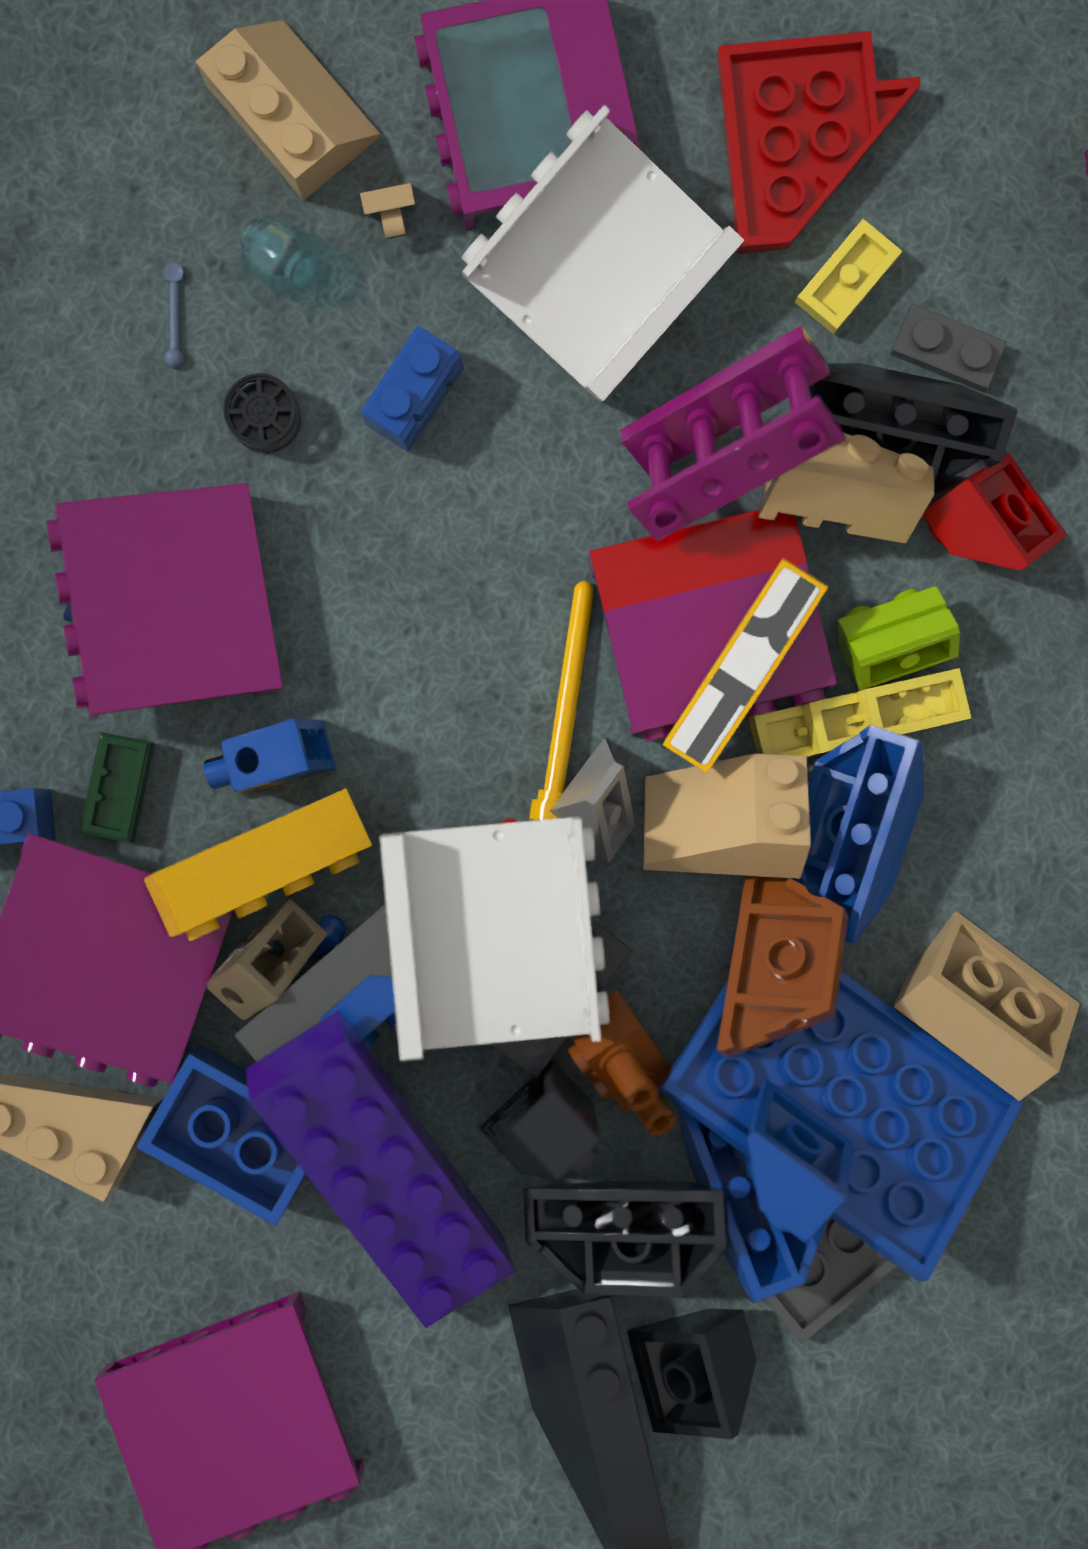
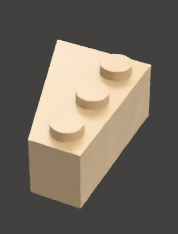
(857, 486)
(74, 1130)

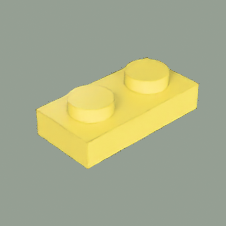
(848, 276)

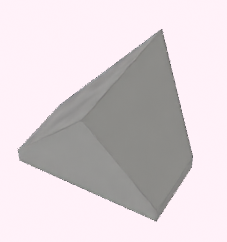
(601, 801)

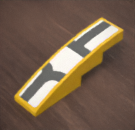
(745, 665)

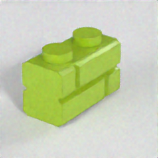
(898, 637)

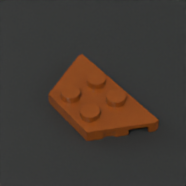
(781, 964)

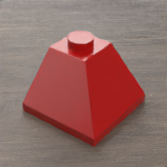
(995, 518)

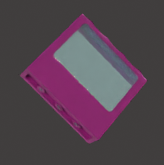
(512, 88)

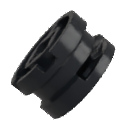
(262, 413)

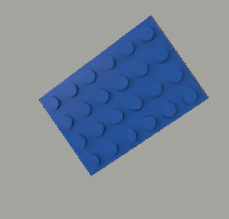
(908, 1103)

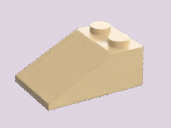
(732, 821)

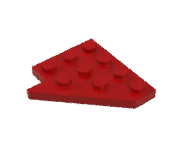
(798, 127)

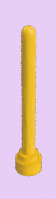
(566, 703)

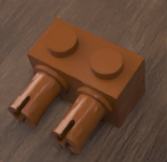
(626, 1066)

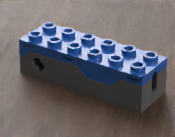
(348, 979)

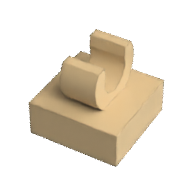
(389, 204)

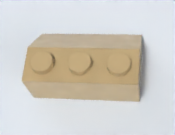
(286, 103)
(989, 1007)

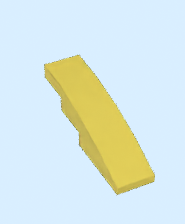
(832, 721)

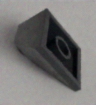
(696, 1372)

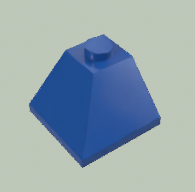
(797, 1163)

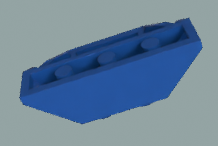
(861, 821)
(759, 1252)

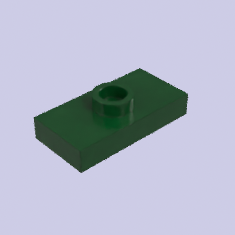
(117, 787)

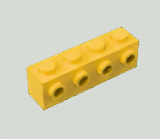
(257, 863)

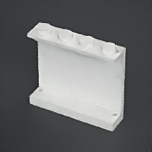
(598, 255)
(493, 934)

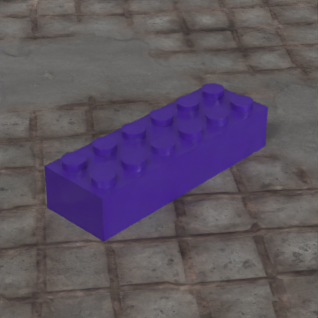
(379, 1168)

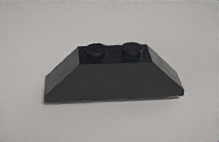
(919, 415)
(629, 1234)

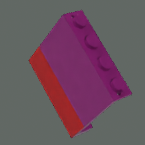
(680, 603)

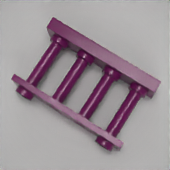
(717, 406)

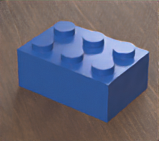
(220, 1138)

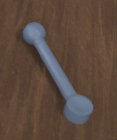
(174, 275)

